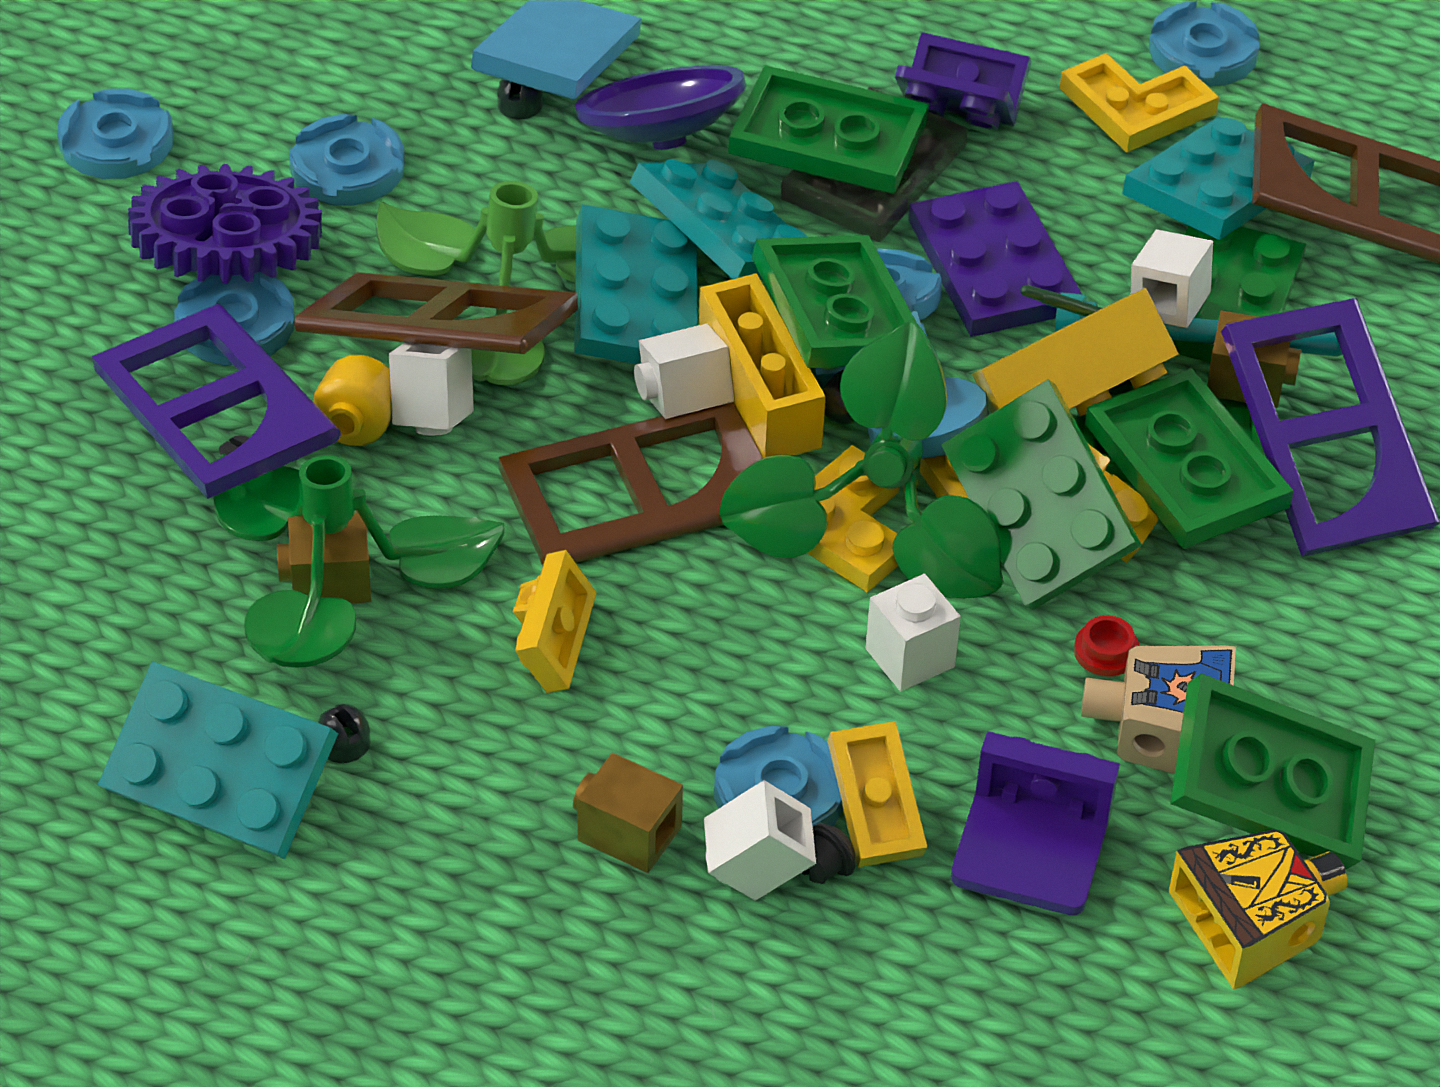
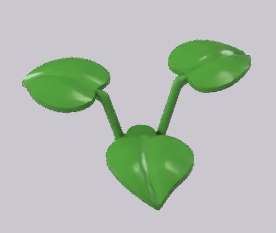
(433, 241)

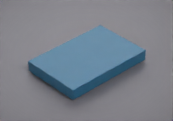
(556, 45)

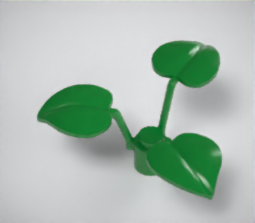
(902, 390)
(312, 629)

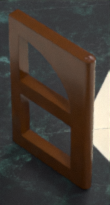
(1287, 189)
(433, 323)
(655, 518)

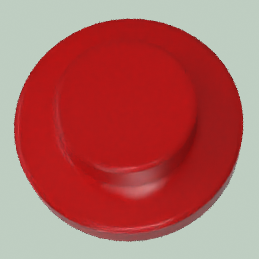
(1104, 645)

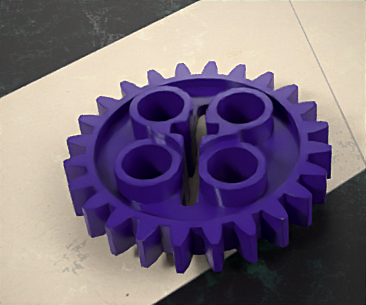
(225, 223)

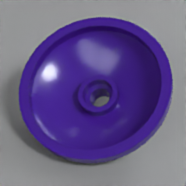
(662, 104)

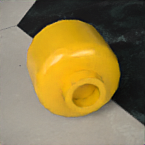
(357, 397)

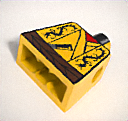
(1254, 900)

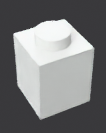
(1175, 273)
(684, 371)
(430, 387)
(912, 632)
(759, 840)

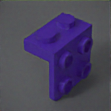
(966, 80)
(1035, 824)

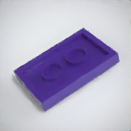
(986, 250)

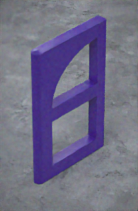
(291, 421)
(1397, 495)

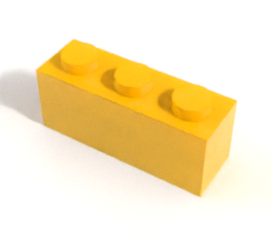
(1086, 356)
(769, 377)

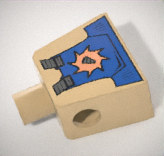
(1153, 698)

